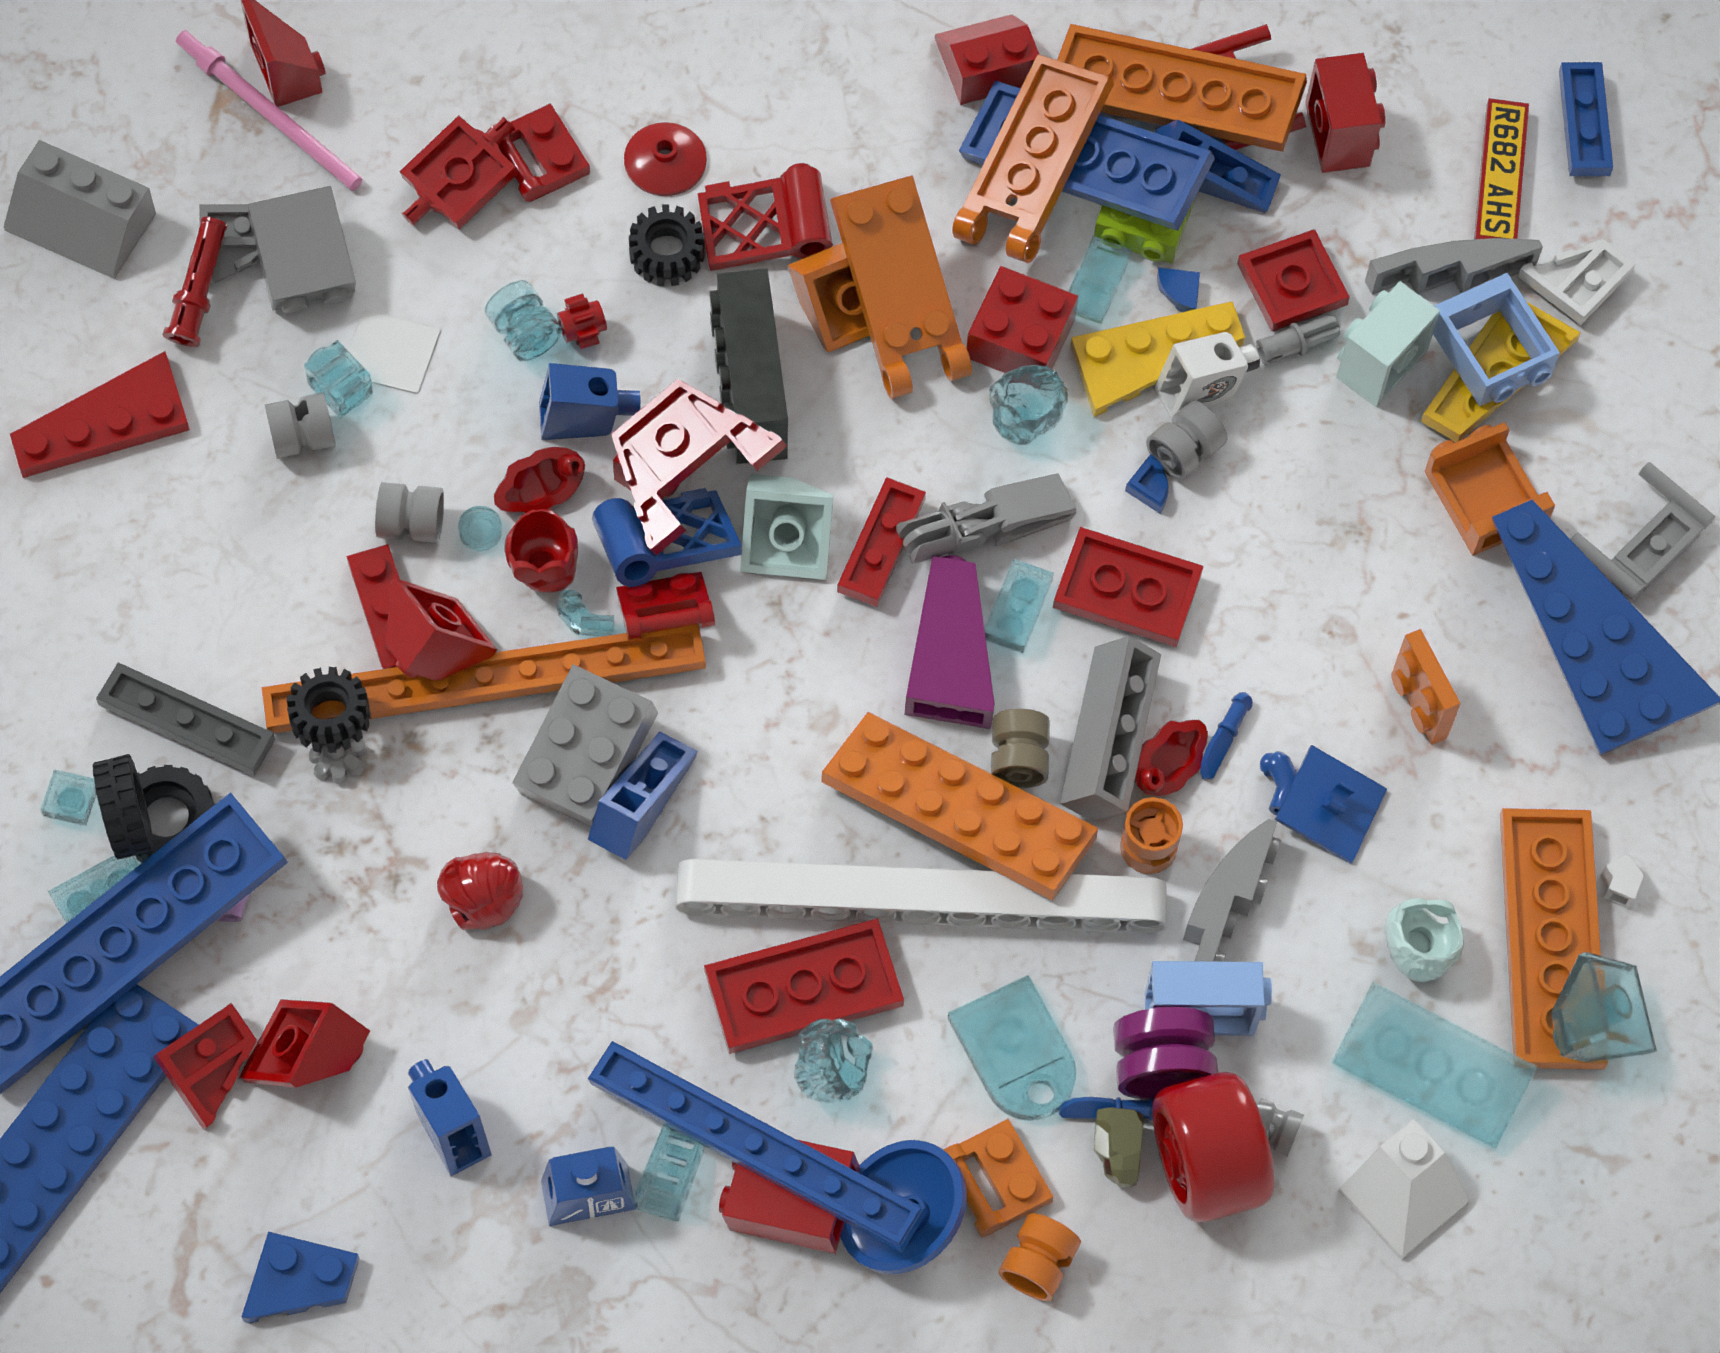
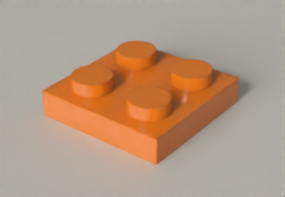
(1425, 687)

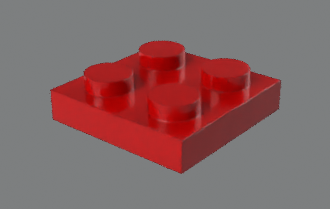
(1293, 280)

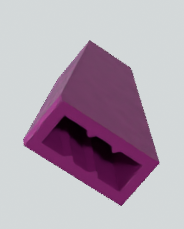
(950, 656)

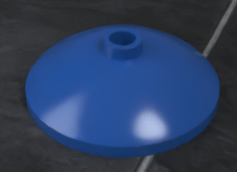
(926, 1178)

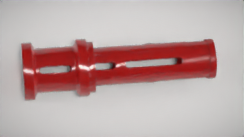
(192, 299)

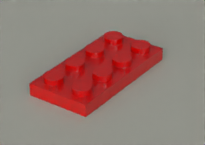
(792, 984)

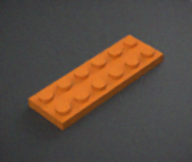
(1199, 88)
(960, 805)
(1547, 919)

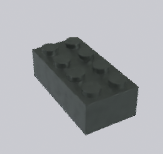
(748, 352)

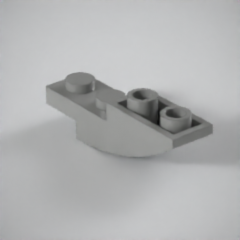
(1231, 891)

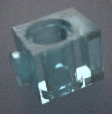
(339, 377)

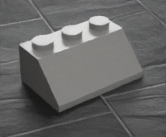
(78, 209)

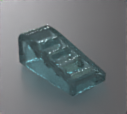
(664, 1196)

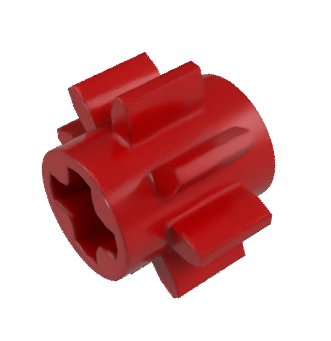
(582, 321)

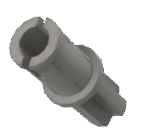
(1297, 339)

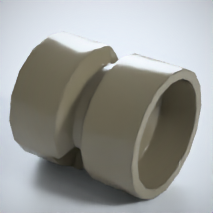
(1021, 746)

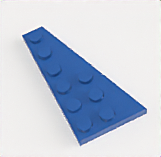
(1609, 654)

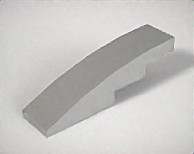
(1461, 261)

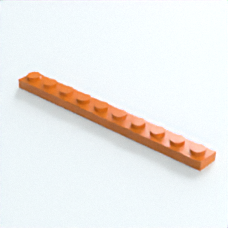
(510, 675)

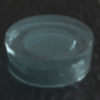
(480, 528)

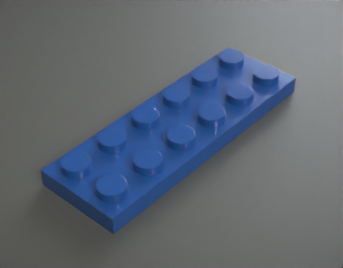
(1117, 166)

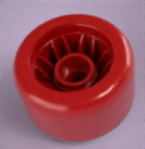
(1213, 1146)

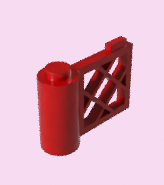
(799, 211)

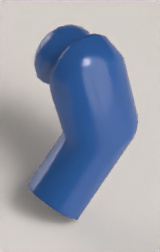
(1282, 771)

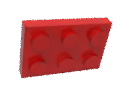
(1128, 586)

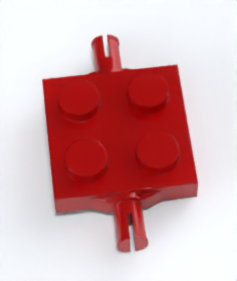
(459, 172)

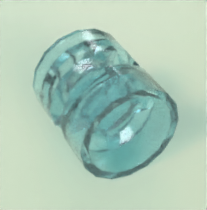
(521, 315)

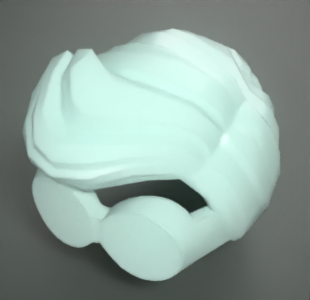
(1421, 943)

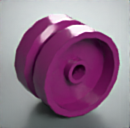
(1162, 1049)

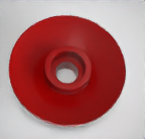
(670, 172)

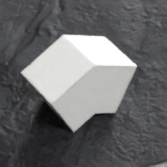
(1623, 881)

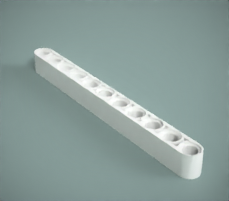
(916, 896)

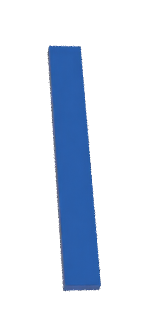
(757, 1146)

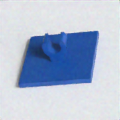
(1330, 804)

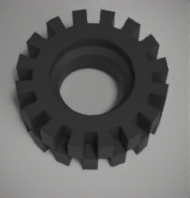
(666, 224)
(322, 689)

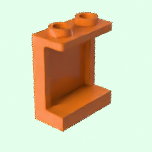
(1479, 481)

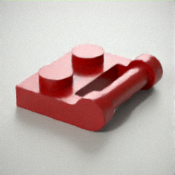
(550, 148)
(665, 605)

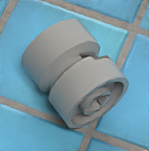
(300, 425)
(1190, 436)
(410, 513)

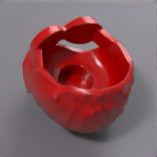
(542, 551)
(481, 887)

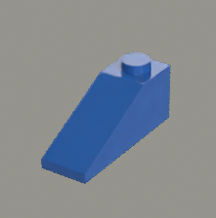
(1231, 173)
(640, 795)

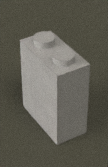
(302, 249)

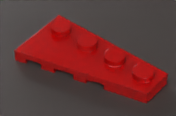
(110, 418)

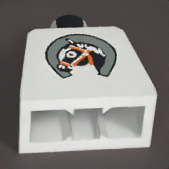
(1204, 371)

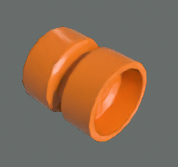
(1151, 835)
(1042, 1252)

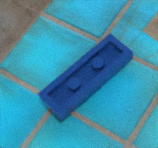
(1585, 119)

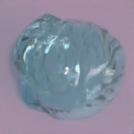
(1027, 403)
(821, 1063)

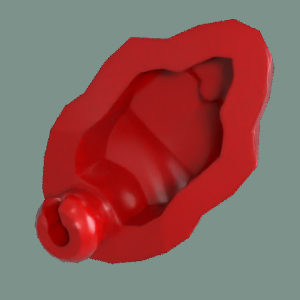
(540, 480)
(1171, 757)

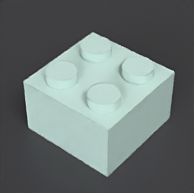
(1386, 342)

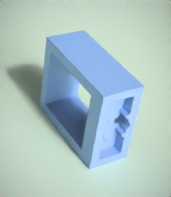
(1477, 303)
(1227, 991)

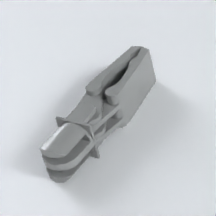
(1006, 515)

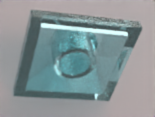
(1602, 1012)

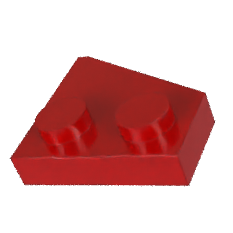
(207, 1062)

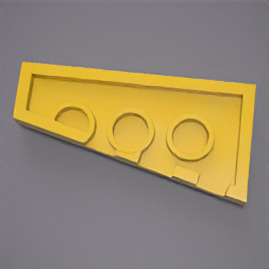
(1496, 350)
(1130, 357)

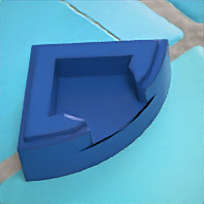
(1179, 287)
(1149, 484)

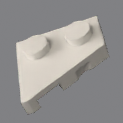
(1579, 278)

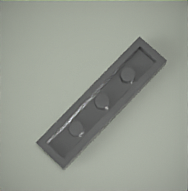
(186, 719)

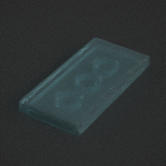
(1434, 1065)

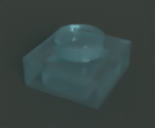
(69, 798)

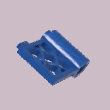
(626, 547)

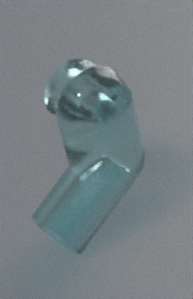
(579, 619)

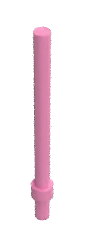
(214, 63)

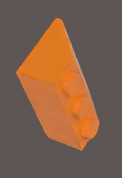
(829, 297)

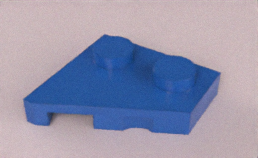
(298, 1276)

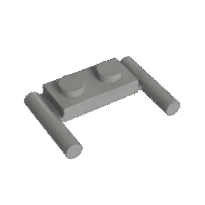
(1657, 542)

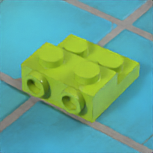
(1141, 236)

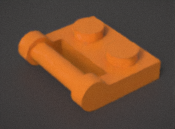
(1009, 1174)

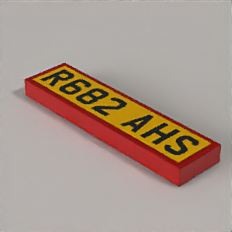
(1501, 169)

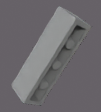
(1110, 729)

